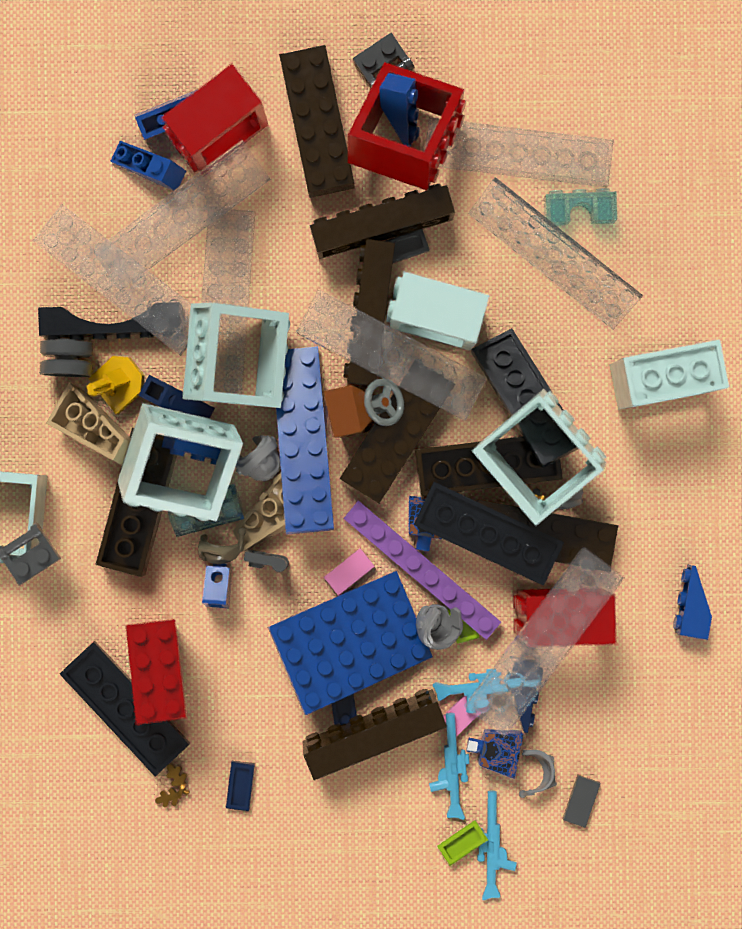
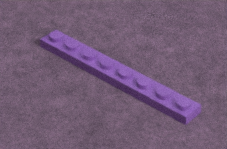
(422, 569)

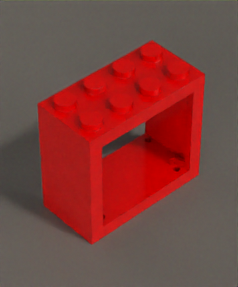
(215, 119)
(396, 159)
(599, 632)
(155, 671)

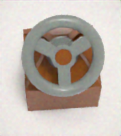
(356, 409)

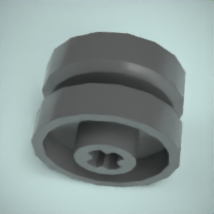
(66, 358)

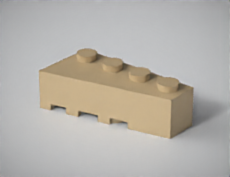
(89, 424)

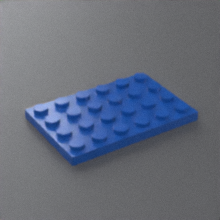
(349, 642)

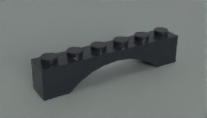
(59, 322)

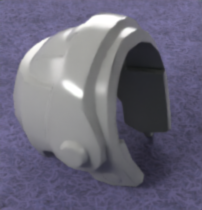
(262, 462)
(437, 627)

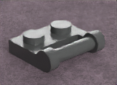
(384, 50)
(258, 559)
(32, 561)

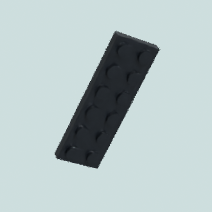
(516, 383)
(488, 533)
(111, 697)

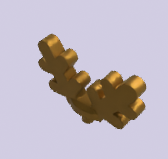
(179, 780)

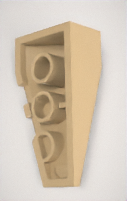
(265, 518)

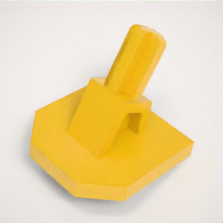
(117, 382)

